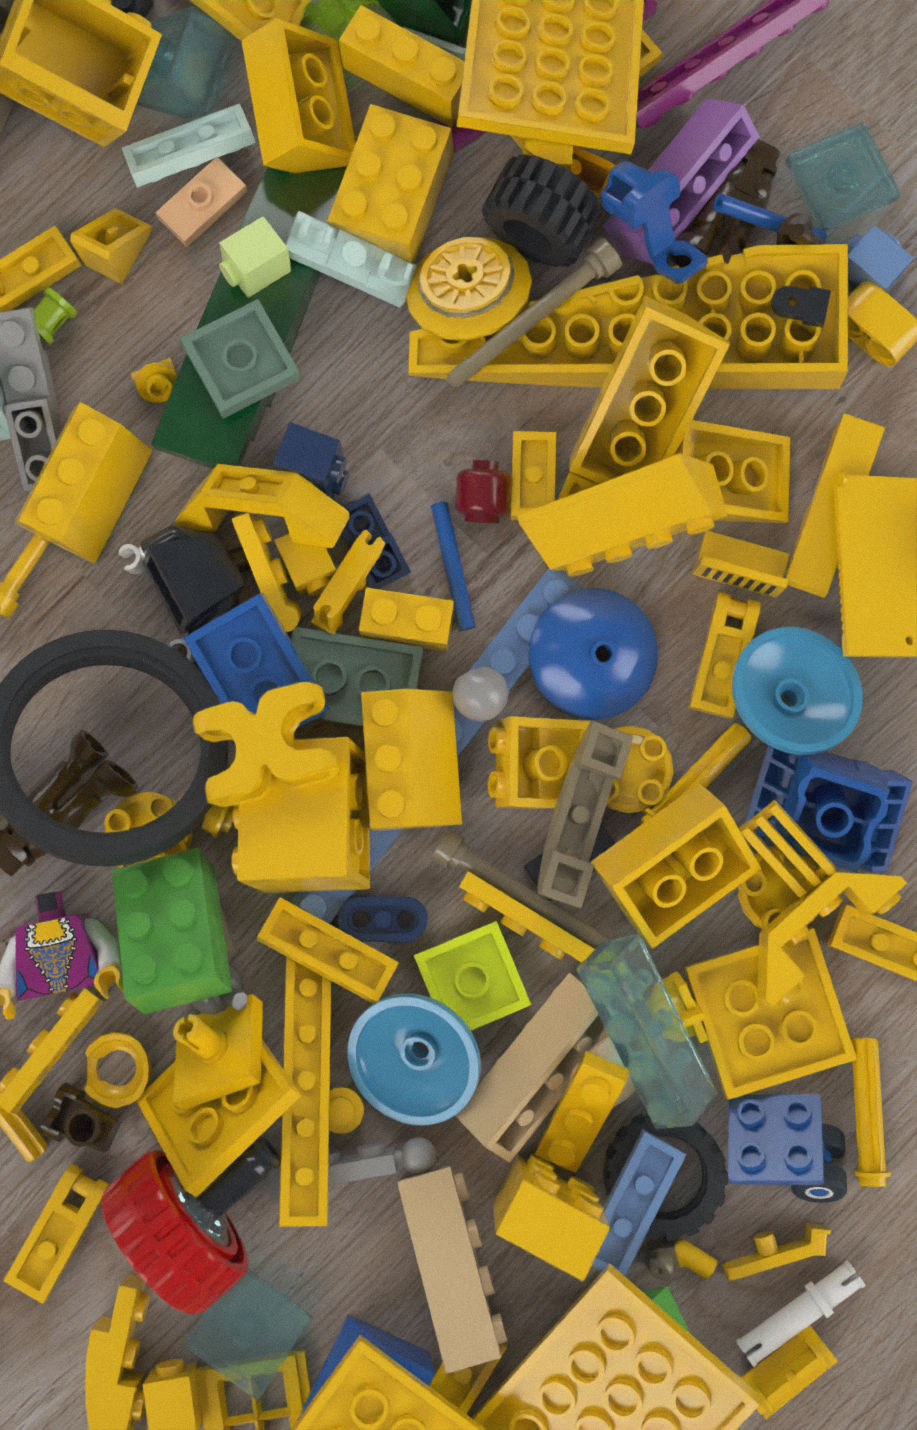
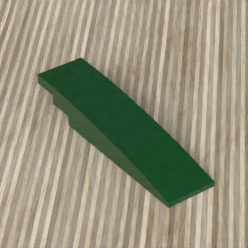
(190, 421)

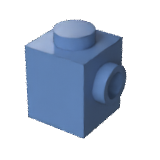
(876, 259)

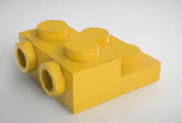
(531, 760)

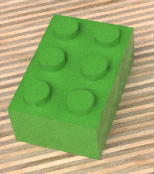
(170, 931)

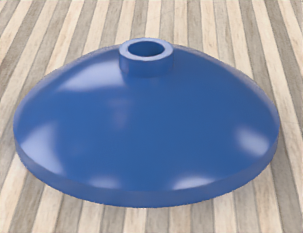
(565, 657)

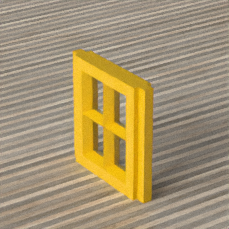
(214, 1404)

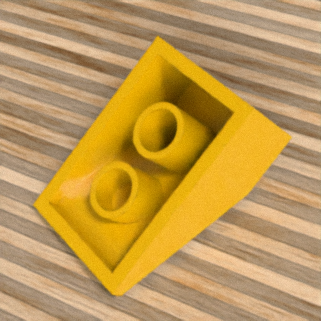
(749, 469)

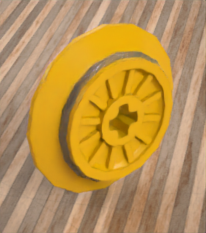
(475, 309)

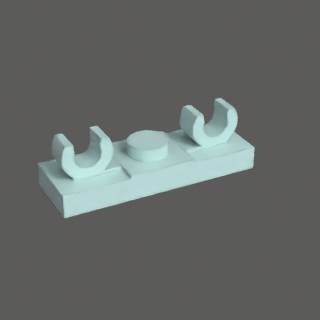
(349, 259)

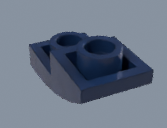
(365, 516)

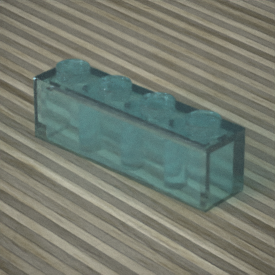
(647, 1032)

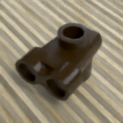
(72, 1119)

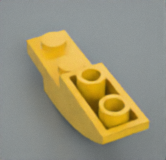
(111, 1390)

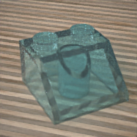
(186, 64)

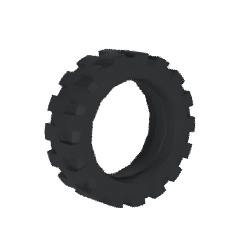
(714, 1176)

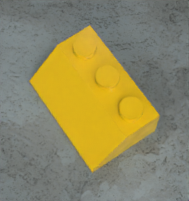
(298, 98)
(84, 483)
(411, 759)

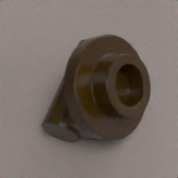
(797, 231)

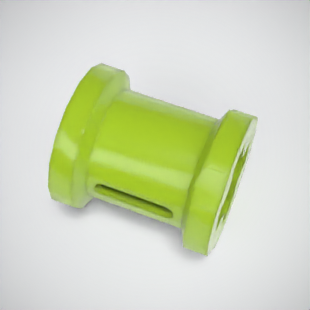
(51, 314)

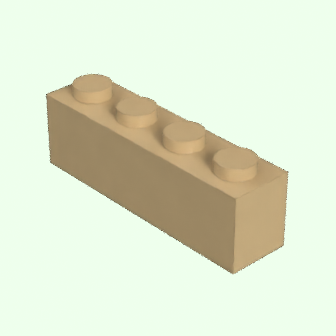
(533, 1071)
(450, 1268)

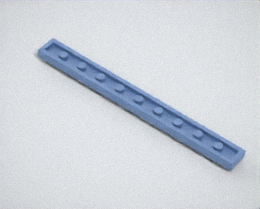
(505, 654)

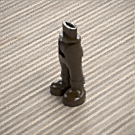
(747, 182)
(105, 780)

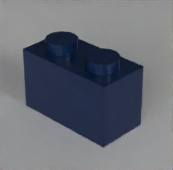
(314, 458)

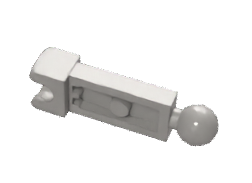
(371, 1161)

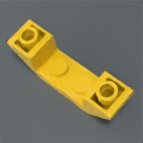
(308, 512)
(776, 971)

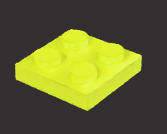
(474, 976)

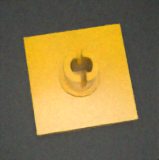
(217, 1054)

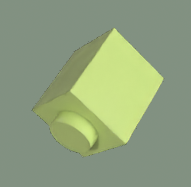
(254, 257)

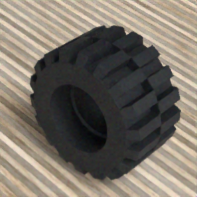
(542, 210)

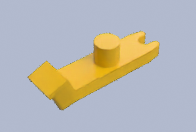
(346, 582)
(772, 1255)

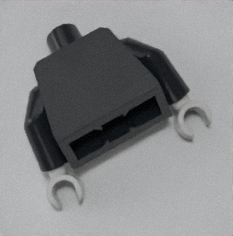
(191, 574)

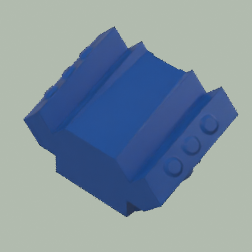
(839, 804)

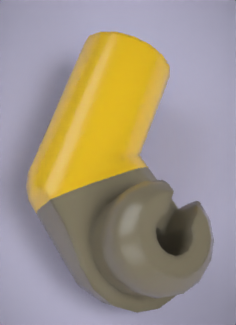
(678, 1254)

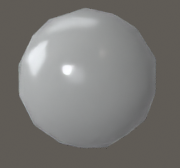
(480, 694)

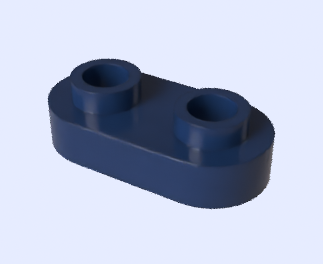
(383, 919)

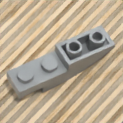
(29, 393)

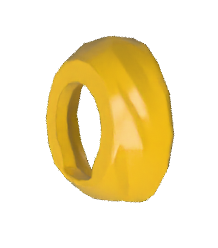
(105, 1092)

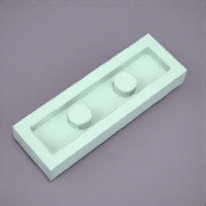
(188, 145)

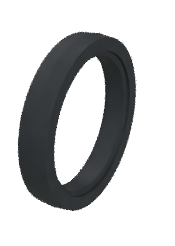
(99, 649)

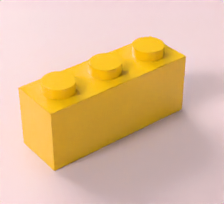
(403, 64)

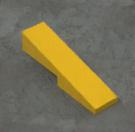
(815, 552)

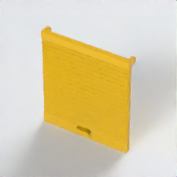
(877, 564)

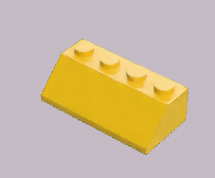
(648, 393)
(626, 514)

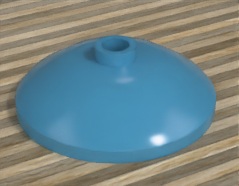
(815, 679)
(400, 1076)

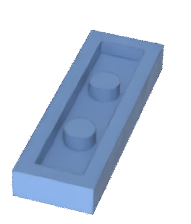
(637, 1199)

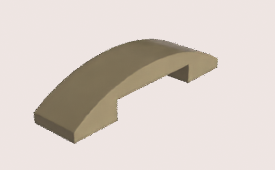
(579, 812)

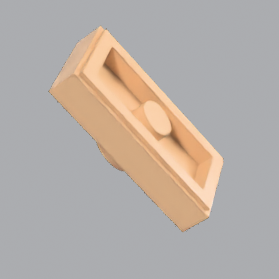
(201, 201)

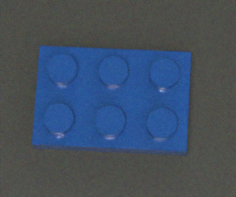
(248, 655)

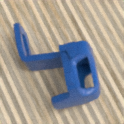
(644, 200)

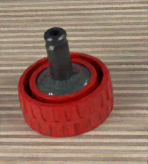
(182, 1241)

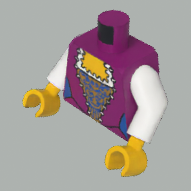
(58, 955)

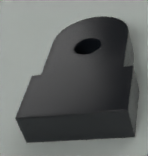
(809, 308)

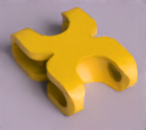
(265, 744)

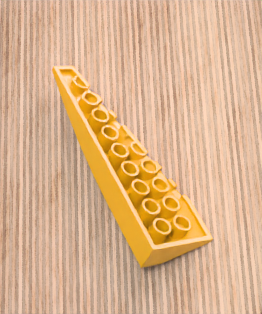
(733, 300)

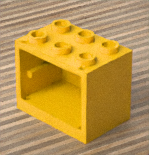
(77, 63)
(308, 834)

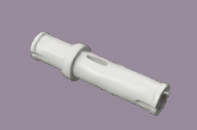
(800, 1313)

